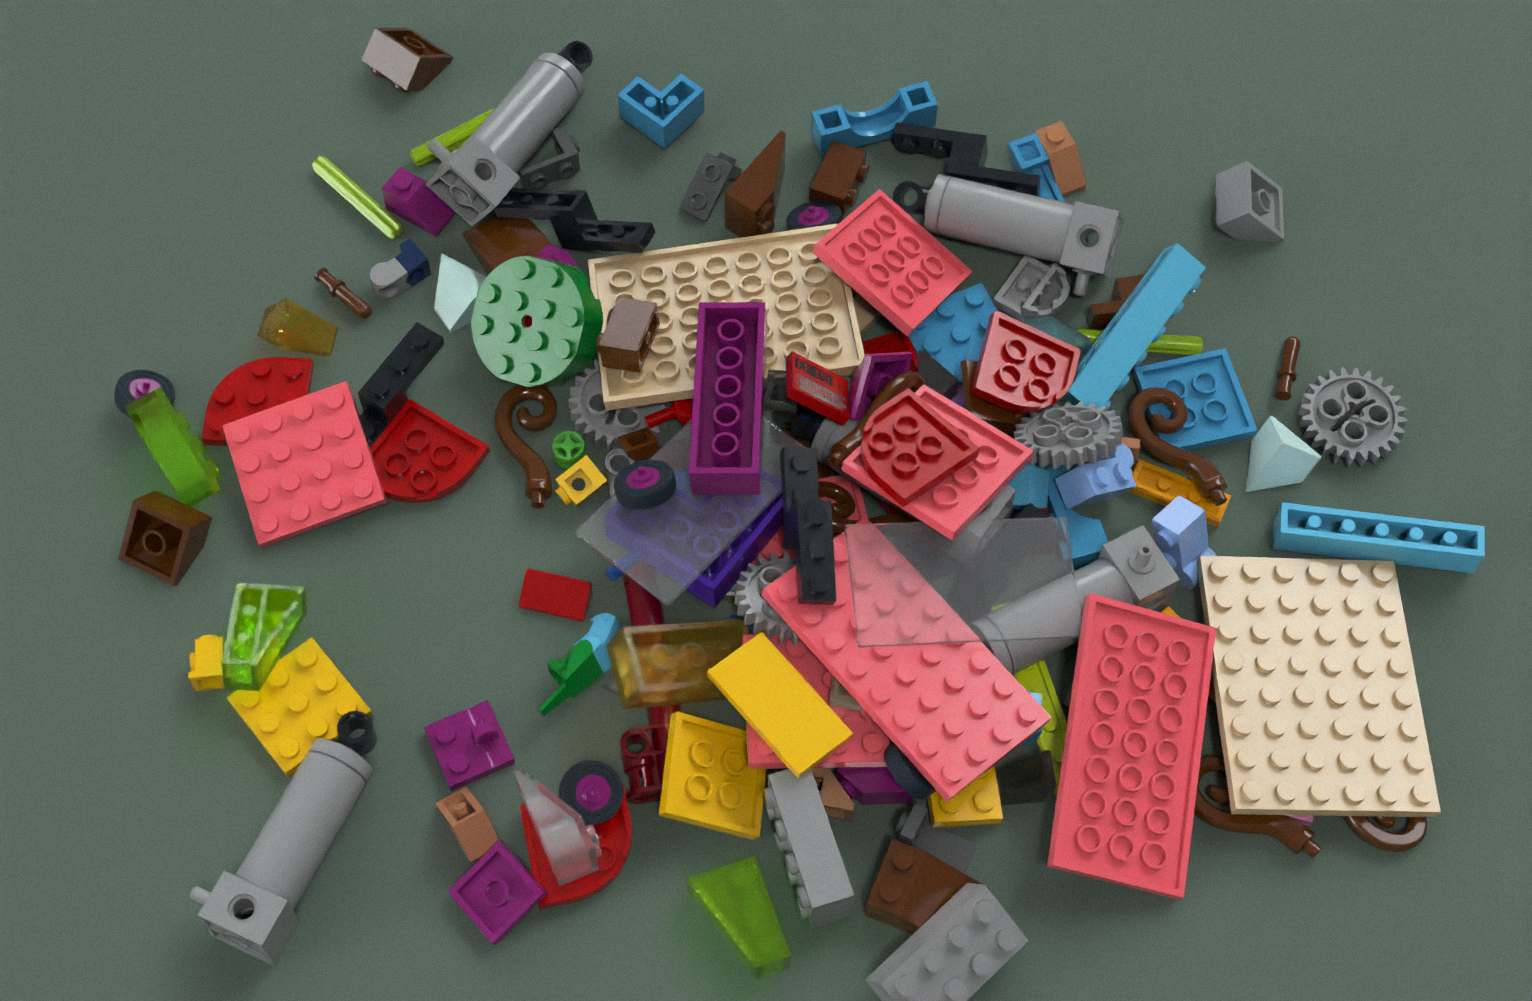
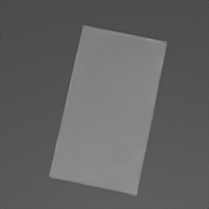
(683, 536)
(981, 587)

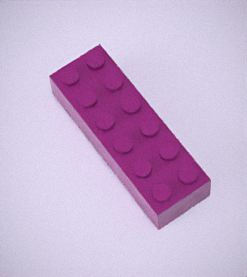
(728, 399)

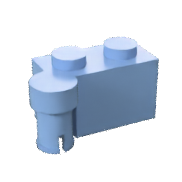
(1099, 480)
(1182, 538)

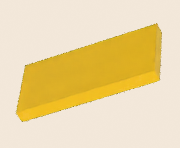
(779, 705)

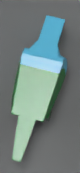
(583, 662)

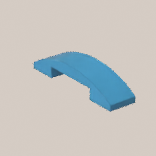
(1031, 158)

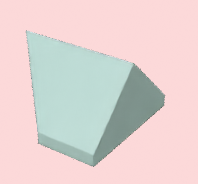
(456, 293)
(1278, 457)

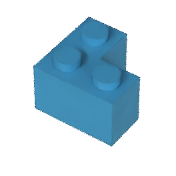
(661, 114)

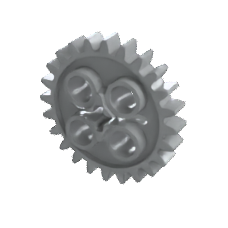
(594, 423)
(1070, 434)
(1372, 437)
(754, 606)

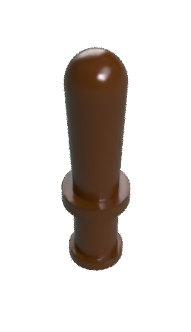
(338, 289)
(1287, 373)

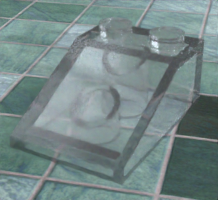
(561, 830)

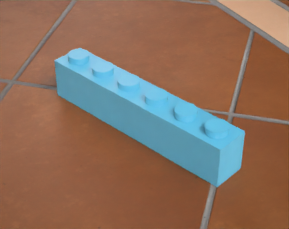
(1135, 327)
(1378, 537)

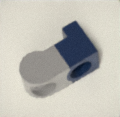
(400, 272)

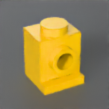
(582, 470)
(206, 663)

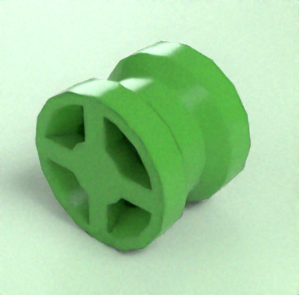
(566, 443)

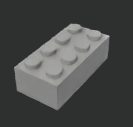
(809, 847)
(951, 951)

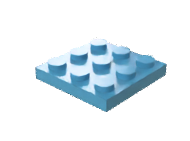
(956, 329)
(1212, 398)

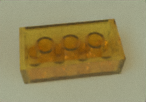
(671, 661)

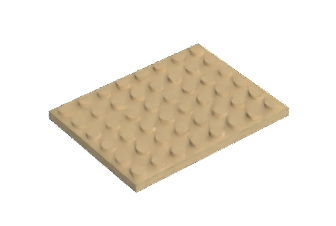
(805, 303)
(1316, 688)

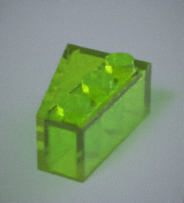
(173, 448)
(259, 632)
(744, 914)

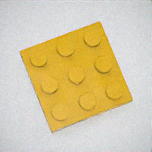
(297, 705)
(710, 778)

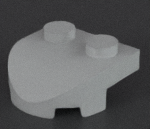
(1033, 290)

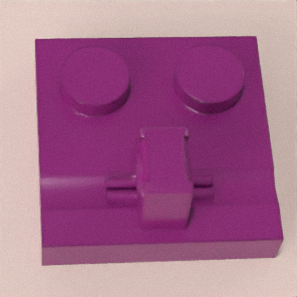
(469, 745)
(497, 892)

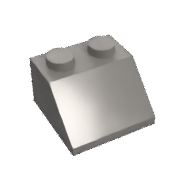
(1249, 204)

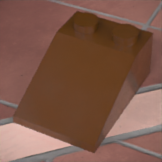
(755, 194)
(503, 240)
(912, 887)

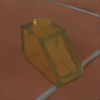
(297, 329)

